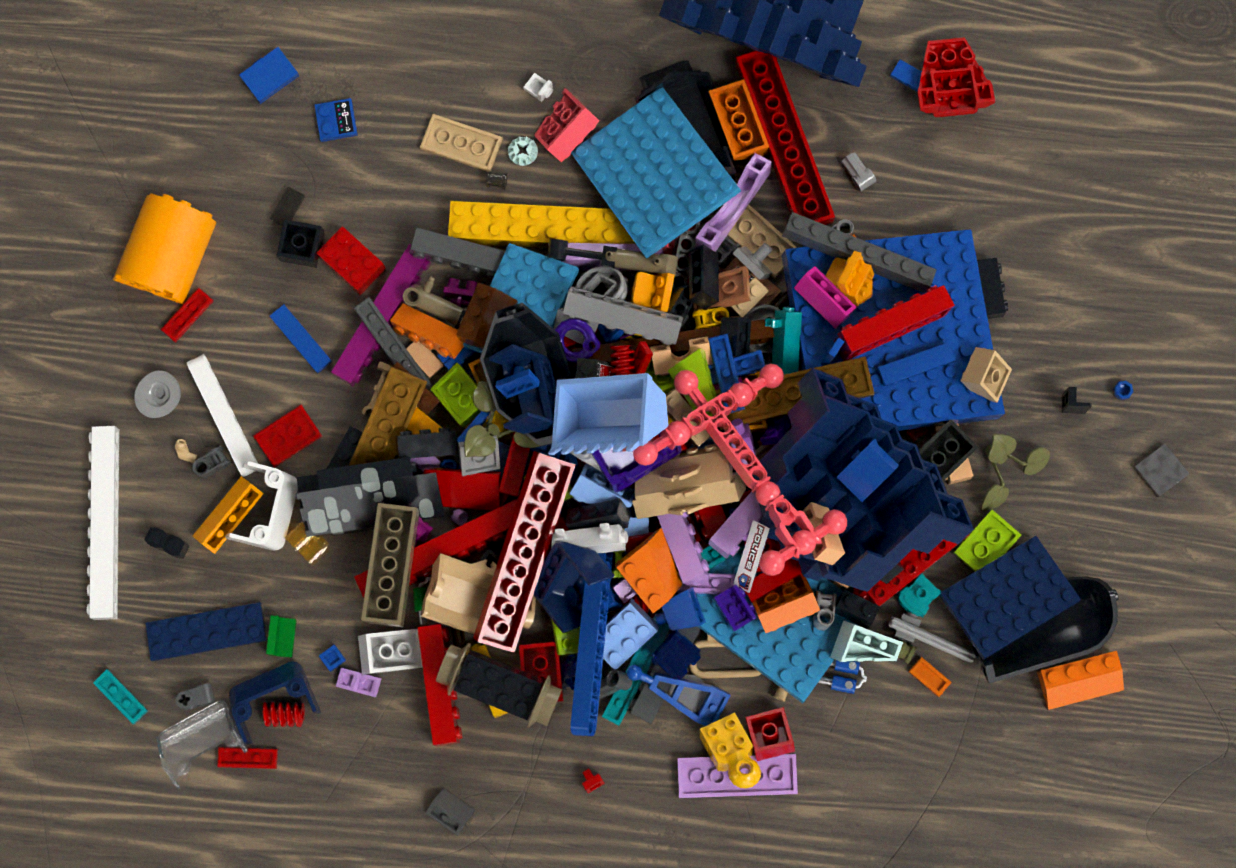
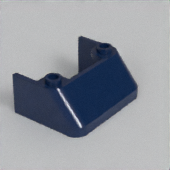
(538, 403)
(558, 577)
(288, 675)

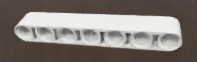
(222, 413)

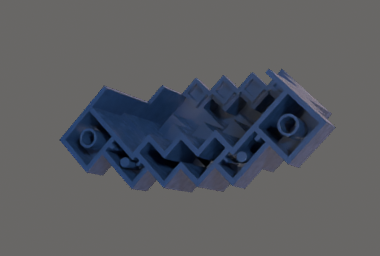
(796, 31)
(898, 516)

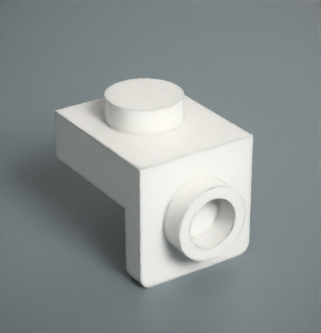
(538, 87)

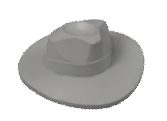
(157, 394)

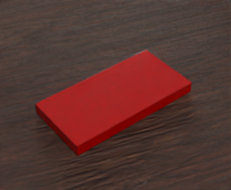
(468, 491)

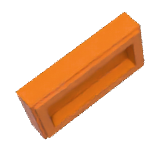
(930, 677)

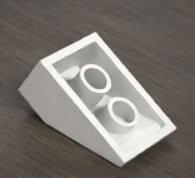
(390, 651)

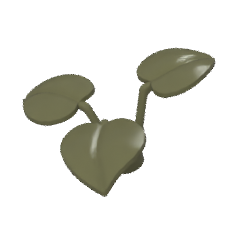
(480, 440)
(998, 452)

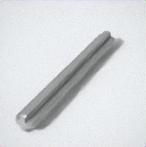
(931, 639)

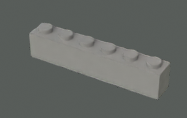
(622, 315)

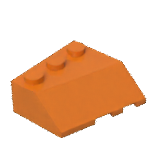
(651, 571)
(786, 604)

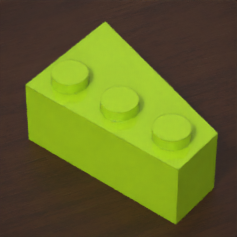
(698, 364)

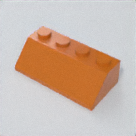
(739, 121)
(1081, 680)

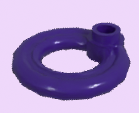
(587, 332)

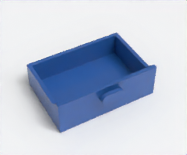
(269, 75)
(867, 470)

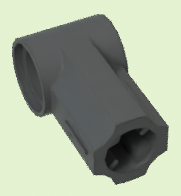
(614, 682)

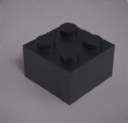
(300, 243)

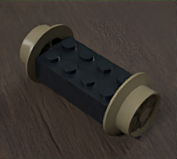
(498, 685)

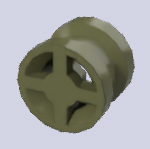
(906, 652)

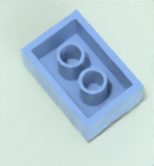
(627, 633)

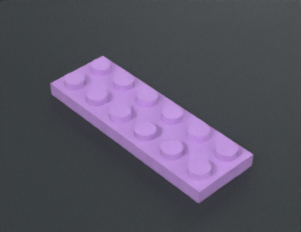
(701, 779)

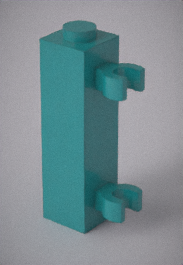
(787, 338)

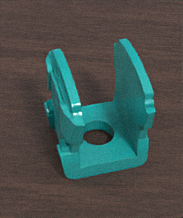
(918, 596)

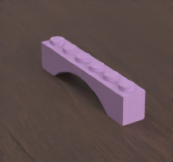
(749, 183)

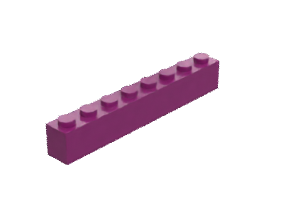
(390, 298)

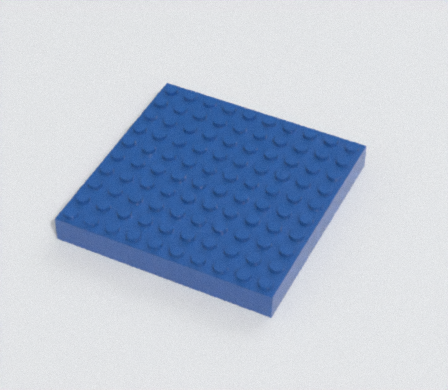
(932, 396)

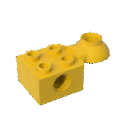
(731, 750)

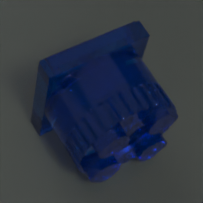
(676, 654)

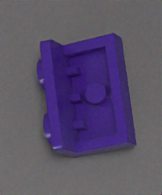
(735, 607)

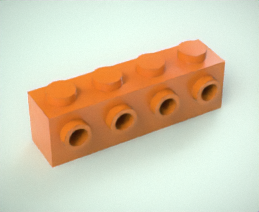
(427, 330)

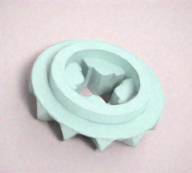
(522, 159)

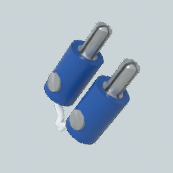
(841, 683)

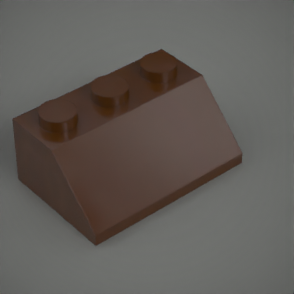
(480, 314)

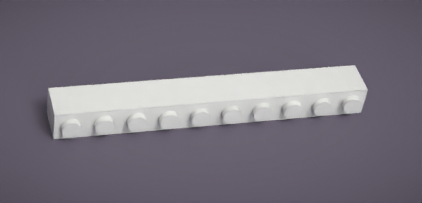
(104, 523)

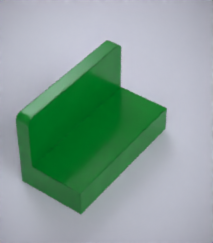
(281, 636)

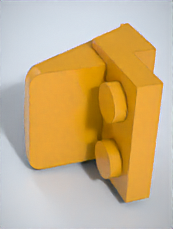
(852, 277)
(652, 290)

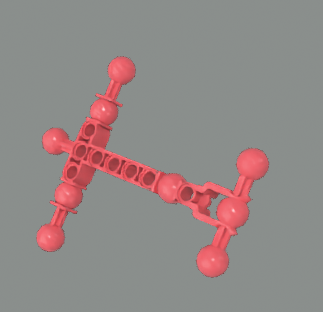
(765, 491)

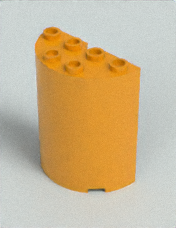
(165, 248)

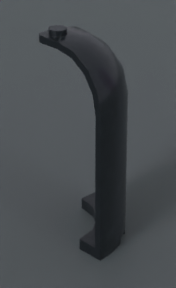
(1062, 638)

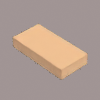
(425, 359)

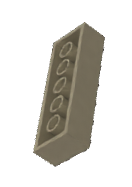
(390, 565)

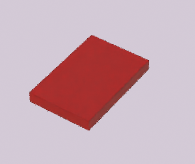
(287, 436)

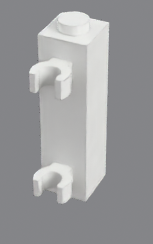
(600, 539)

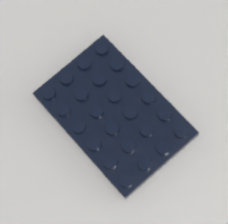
(1009, 597)

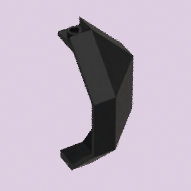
(527, 330)

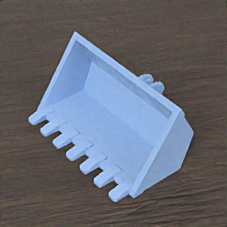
(607, 413)

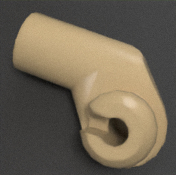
(183, 451)

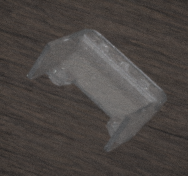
(196, 736)

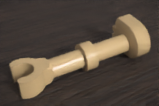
(384, 368)

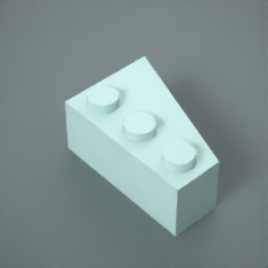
(862, 644)

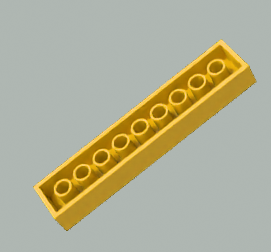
(533, 224)

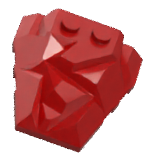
(952, 80)

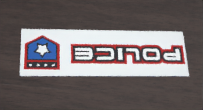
(751, 556)

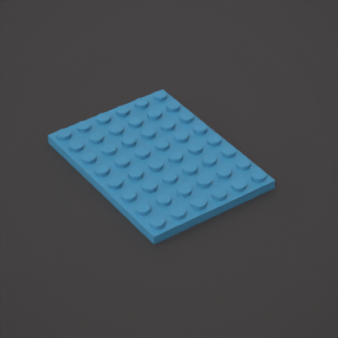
(655, 172)
(789, 656)

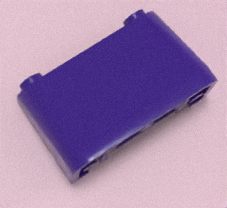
(623, 470)

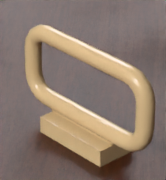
(711, 642)

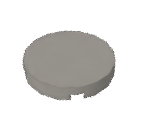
(691, 697)

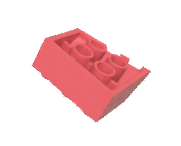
(565, 126)

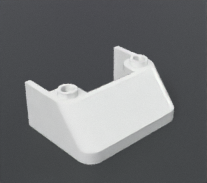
(273, 535)

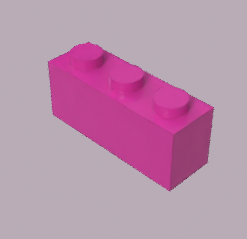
(825, 297)

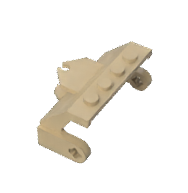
(688, 484)
(459, 593)

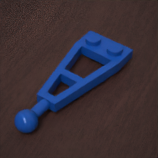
(711, 707)

